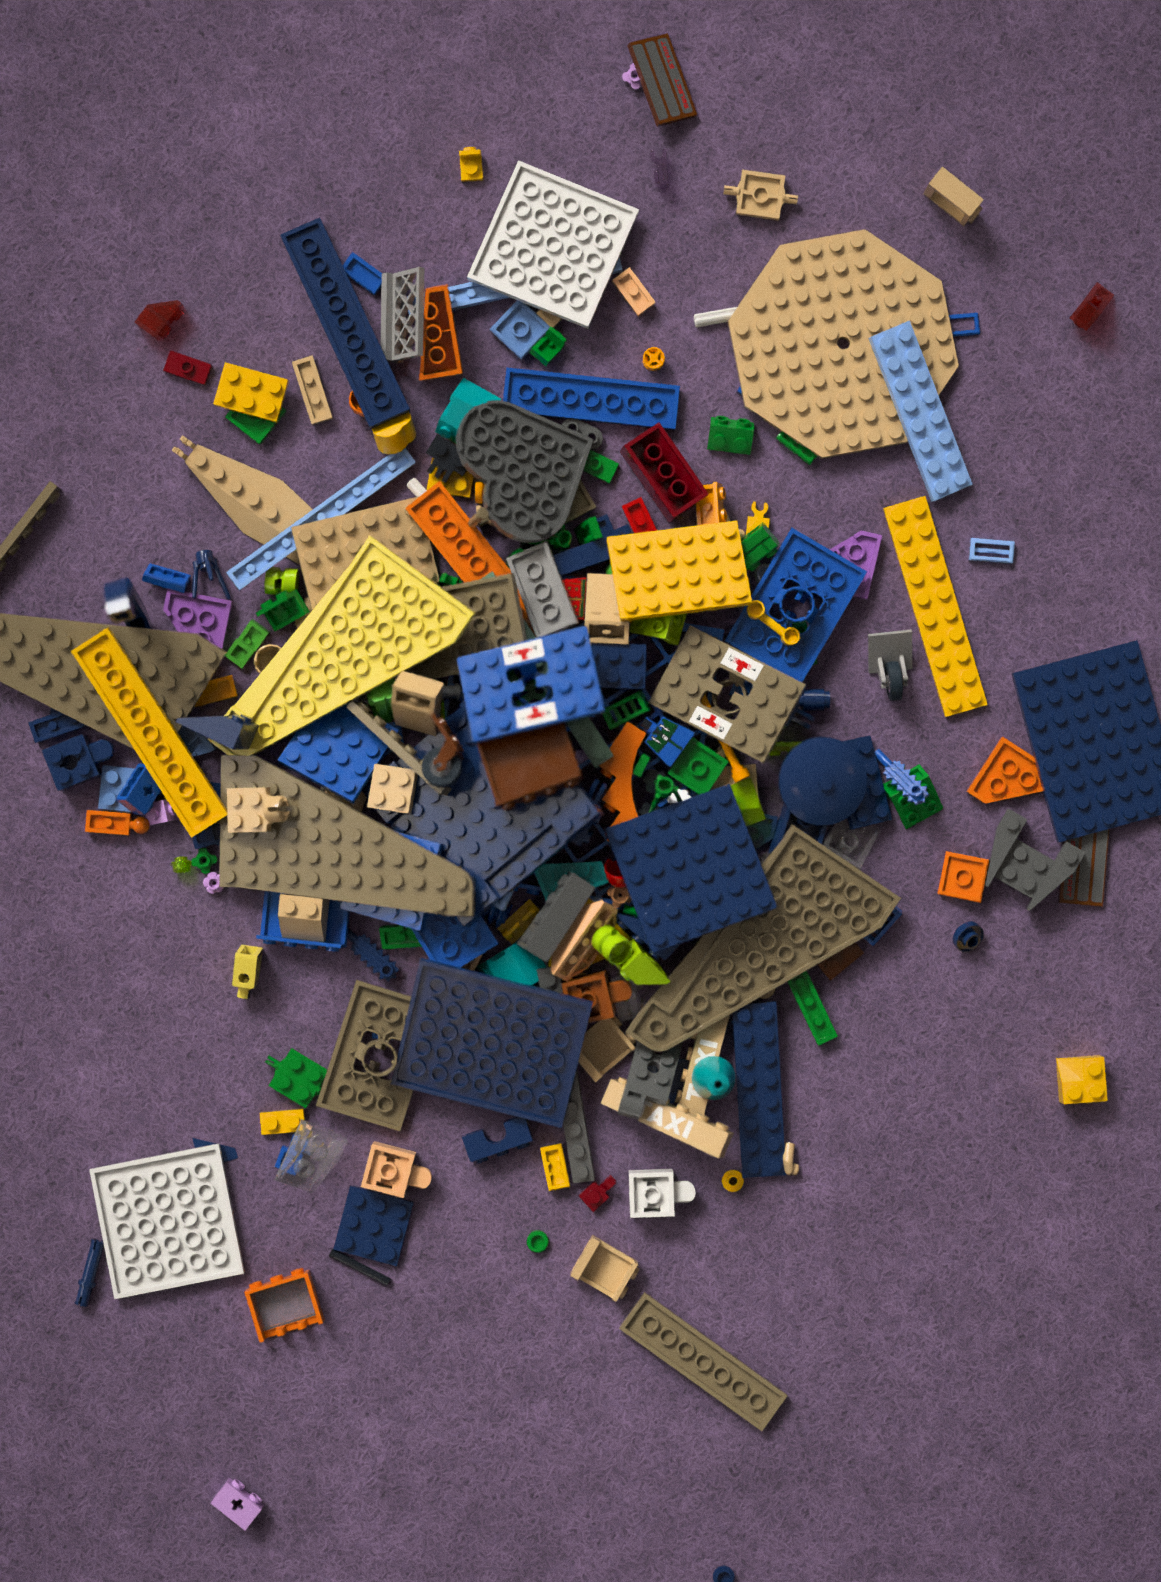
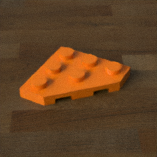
(1006, 774)

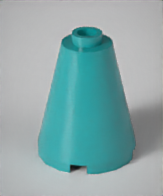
(710, 1070)

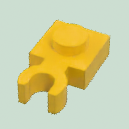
(753, 522)

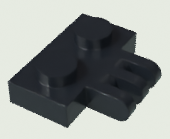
(445, 458)

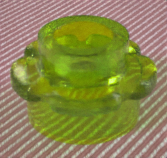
(181, 864)

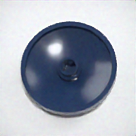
(822, 781)

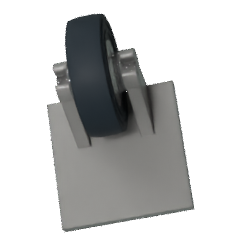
(891, 654)

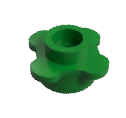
(210, 860)

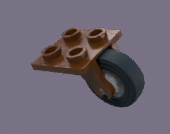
(443, 764)

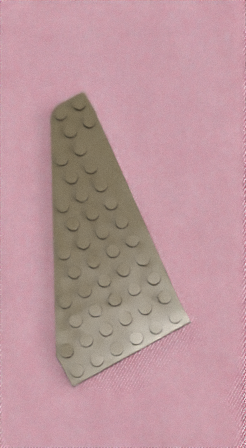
(333, 851)

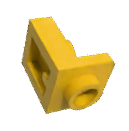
(471, 164)

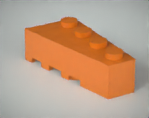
(440, 340)

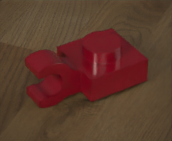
(596, 1194)

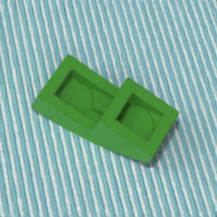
(247, 643)

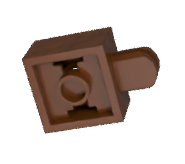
(598, 989)

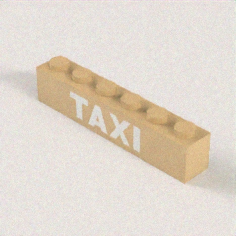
(706, 1043)
(676, 1122)

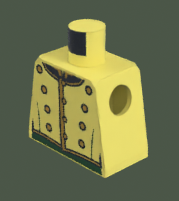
(246, 962)

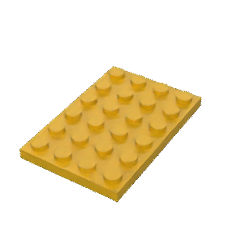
(678, 571)

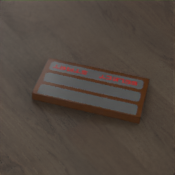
(662, 79)
(1088, 880)

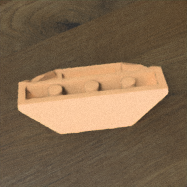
(576, 949)

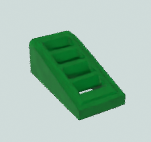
(643, 702)

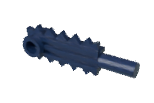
(374, 957)

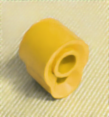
(394, 434)

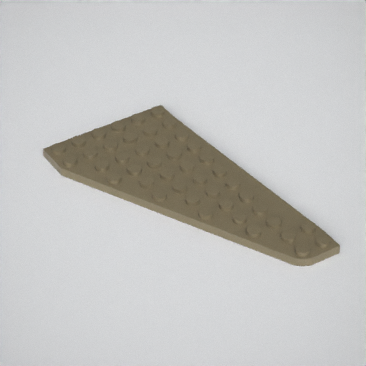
(41, 665)
(818, 912)

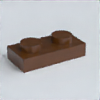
(838, 962)

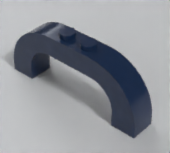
(125, 604)

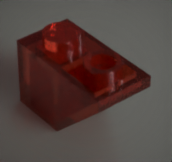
(158, 317)

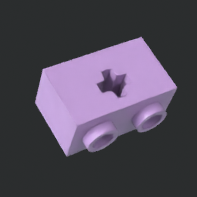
(243, 1513)

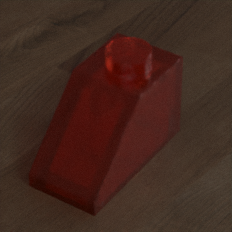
(1091, 306)

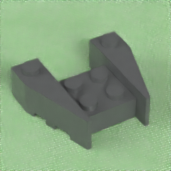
(1026, 867)

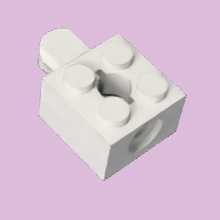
(655, 1192)

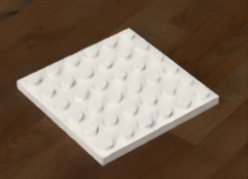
(553, 244)
(167, 1221)

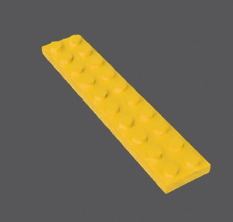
(935, 606)
(150, 732)

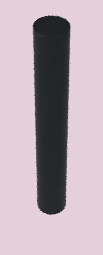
(359, 1267)

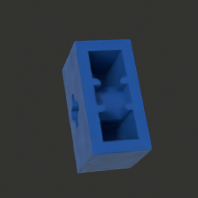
(139, 791)

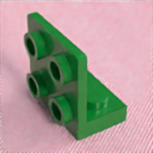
(909, 812)

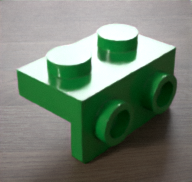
(730, 435)
(284, 610)

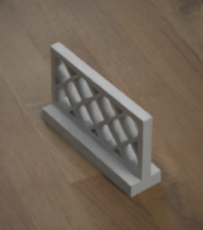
(393, 312)

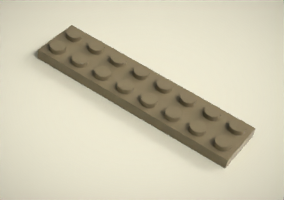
(703, 1361)

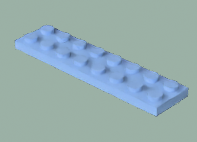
(920, 411)

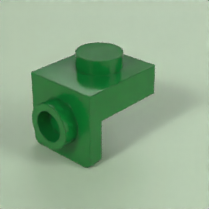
(548, 346)

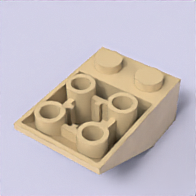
(602, 611)
(415, 700)

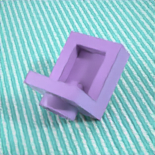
(161, 813)

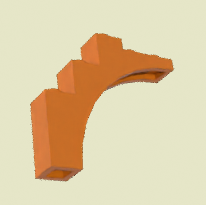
(619, 795)

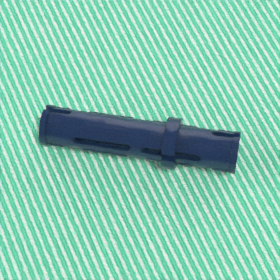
(90, 1270)

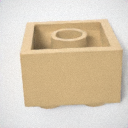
(303, 917)

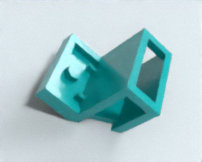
(462, 400)
(514, 965)

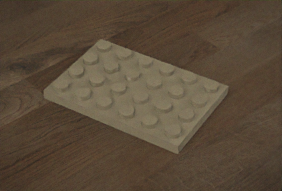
(495, 624)

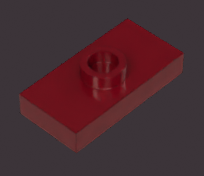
(187, 368)

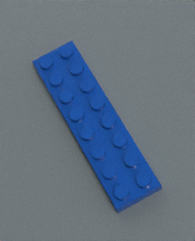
(592, 398)

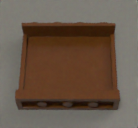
(529, 765)

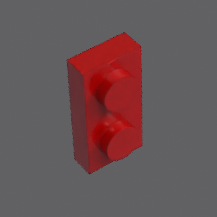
(638, 516)

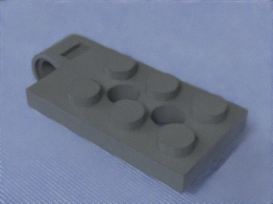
(649, 1086)

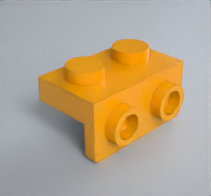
(711, 508)

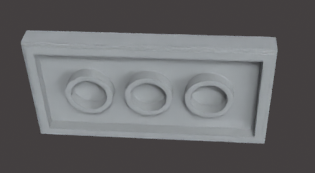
(542, 590)

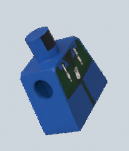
(666, 738)

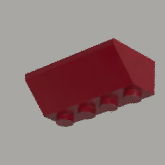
(663, 472)

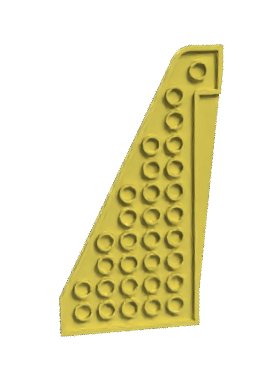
(359, 635)

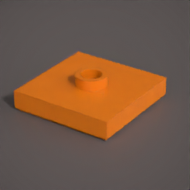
(963, 877)

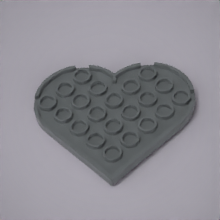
(526, 467)

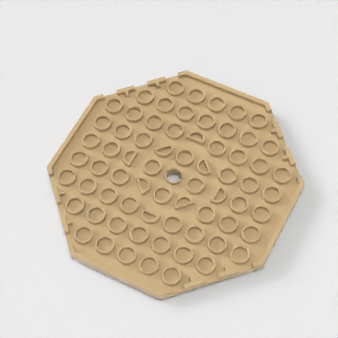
(790, 332)

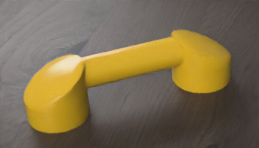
(789, 636)

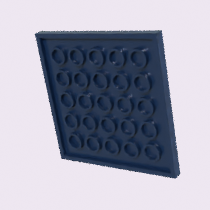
(690, 868)

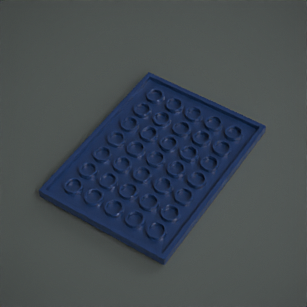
(1094, 739)
(491, 1042)

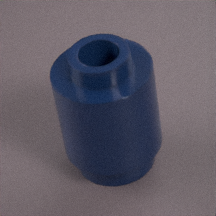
(815, 700)

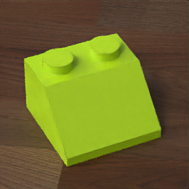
(642, 967)

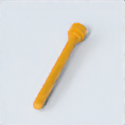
(738, 770)

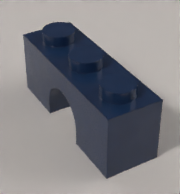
(480, 1147)

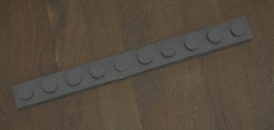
(574, 1120)

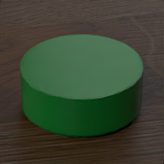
(537, 1241)

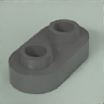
(585, 429)

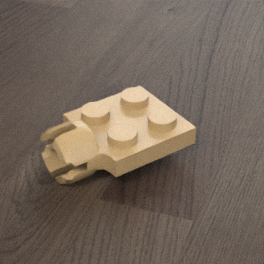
(254, 809)

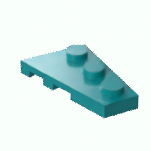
(550, 874)

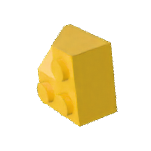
(1081, 1079)

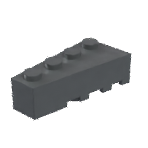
(556, 916)

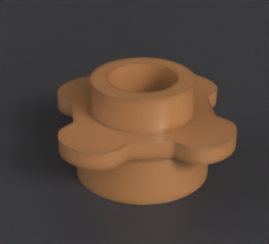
(617, 901)

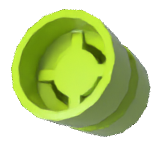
(289, 578)
(612, 945)

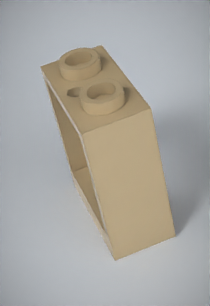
(954, 197)

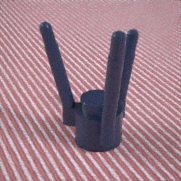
(206, 563)

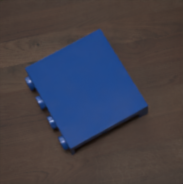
(336, 925)

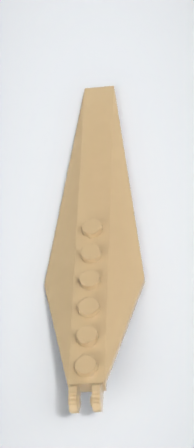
(251, 498)

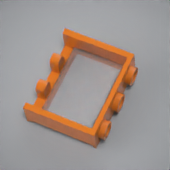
(284, 1304)

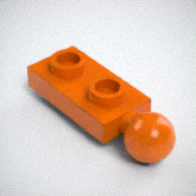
(114, 823)

